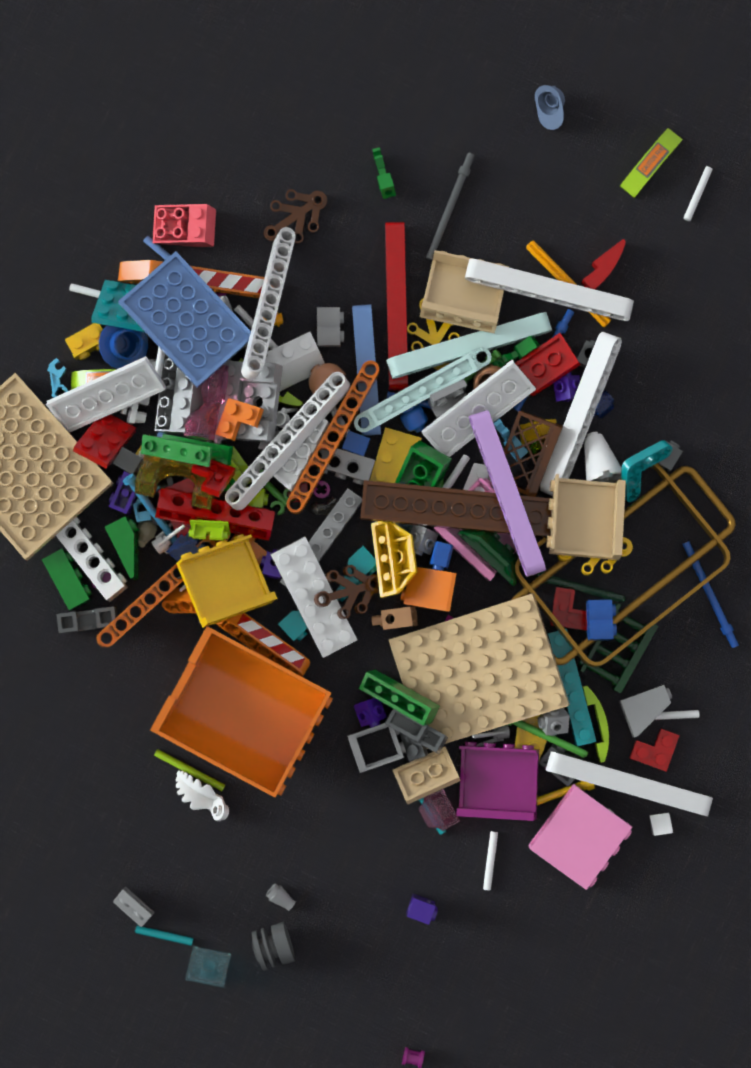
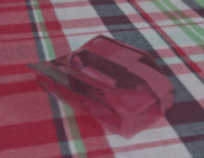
(216, 386)
(438, 811)

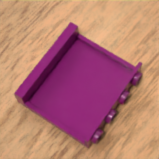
(498, 781)

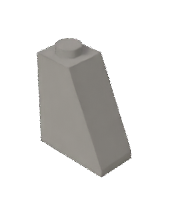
(645, 708)

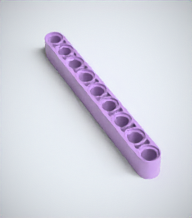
(507, 493)

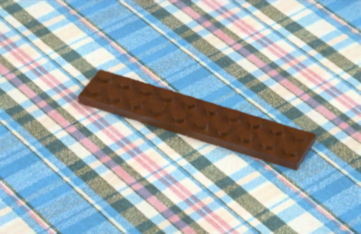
(446, 508)

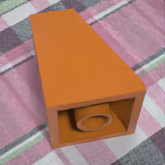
(430, 590)

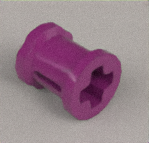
(413, 1057)

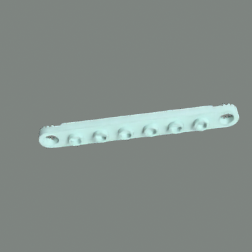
(422, 389)

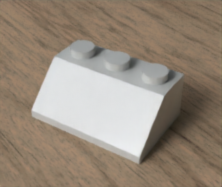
(296, 358)

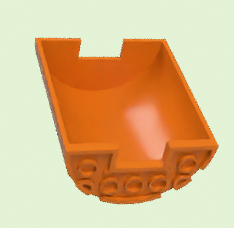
(242, 712)

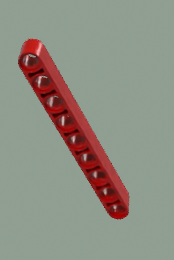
(396, 297)

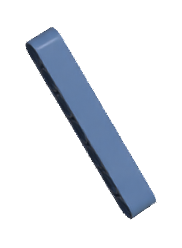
(365, 352)

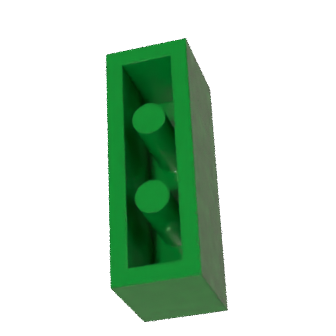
(67, 579)

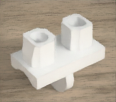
(133, 415)

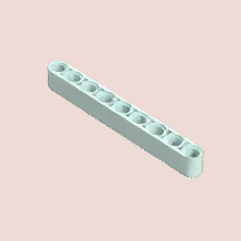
(456, 348)

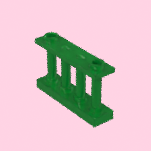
(186, 449)

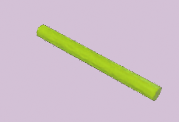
(190, 770)

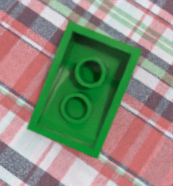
(423, 466)
(125, 540)

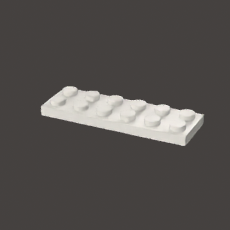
(106, 394)
(496, 395)
(304, 580)

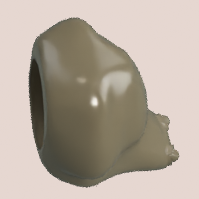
(146, 532)

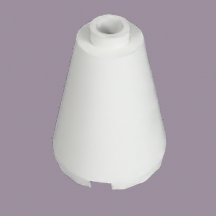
(599, 460)

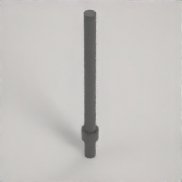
(463, 172)

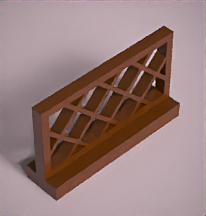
(544, 455)

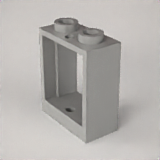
(358, 754)

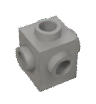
(423, 539)
(554, 722)

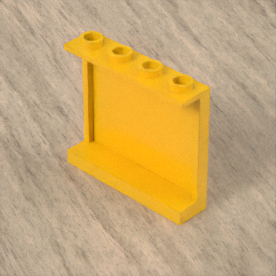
(224, 580)

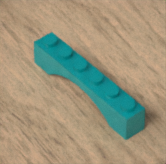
(363, 561)
(577, 710)

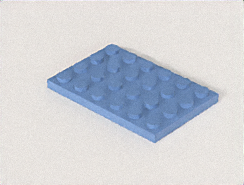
(186, 319)

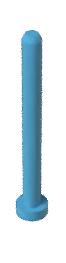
(130, 480)

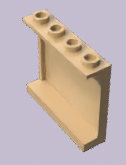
(456, 300)
(586, 518)

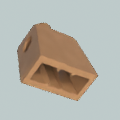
(403, 618)

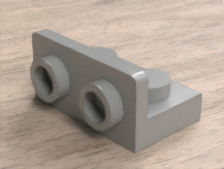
(447, 397)
(133, 906)

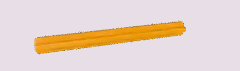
(558, 273)

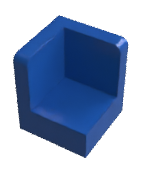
(356, 443)

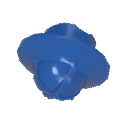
(122, 346)

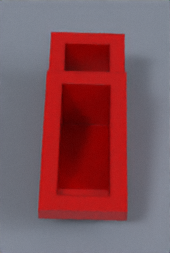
(604, 266)

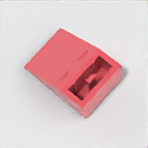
(184, 225)

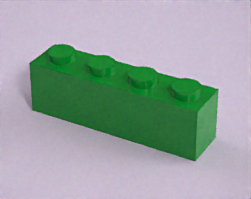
(399, 697)

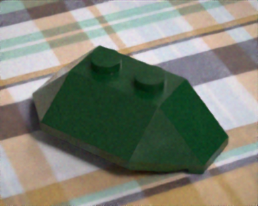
(493, 552)

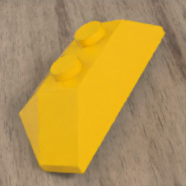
(393, 557)

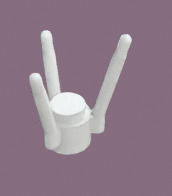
(283, 418)
(162, 541)

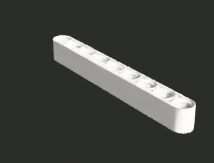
(549, 289)
(267, 310)
(582, 409)
(284, 450)
(629, 783)

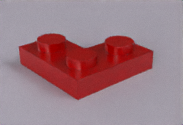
(216, 476)
(564, 610)
(657, 755)

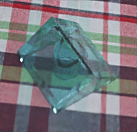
(208, 967)

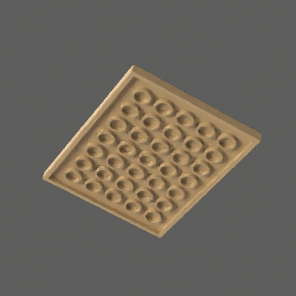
(40, 474)
(483, 668)

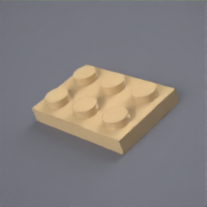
(426, 775)

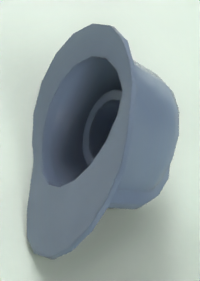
(550, 106)

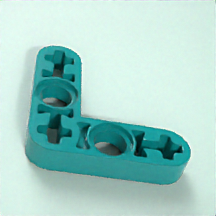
(639, 462)

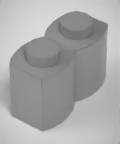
(329, 326)

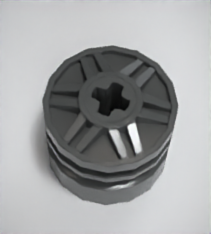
(273, 946)

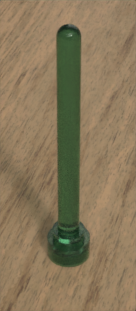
(584, 588)

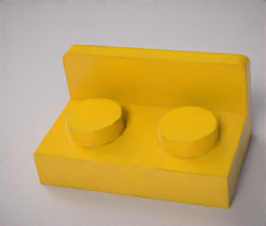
(85, 341)

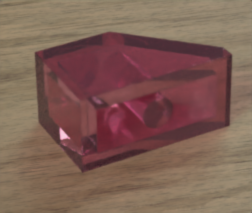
(203, 422)

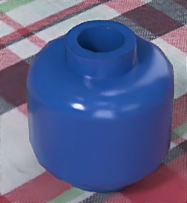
(414, 419)

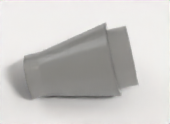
(280, 897)

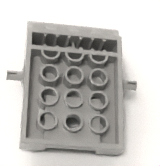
(183, 398)

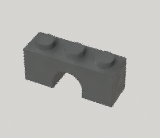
(86, 620)

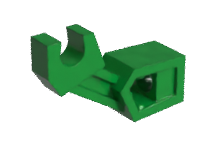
(384, 180)
(520, 351)

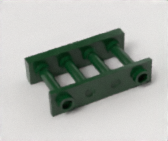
(627, 664)

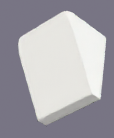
(661, 824)

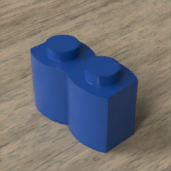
(441, 556)
(600, 620)

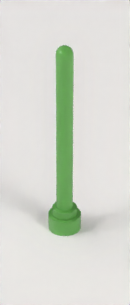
(553, 739)

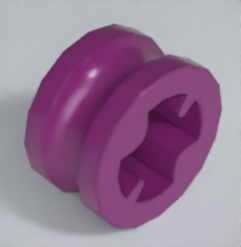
(321, 496)

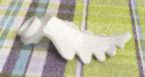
(201, 796)

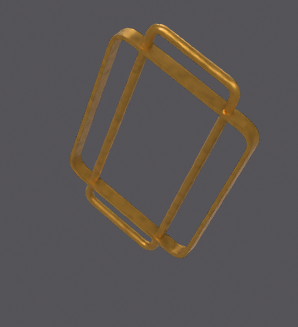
(716, 540)

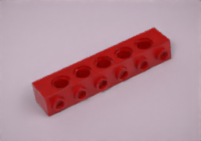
(260, 528)

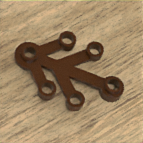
(298, 213)
(351, 590)

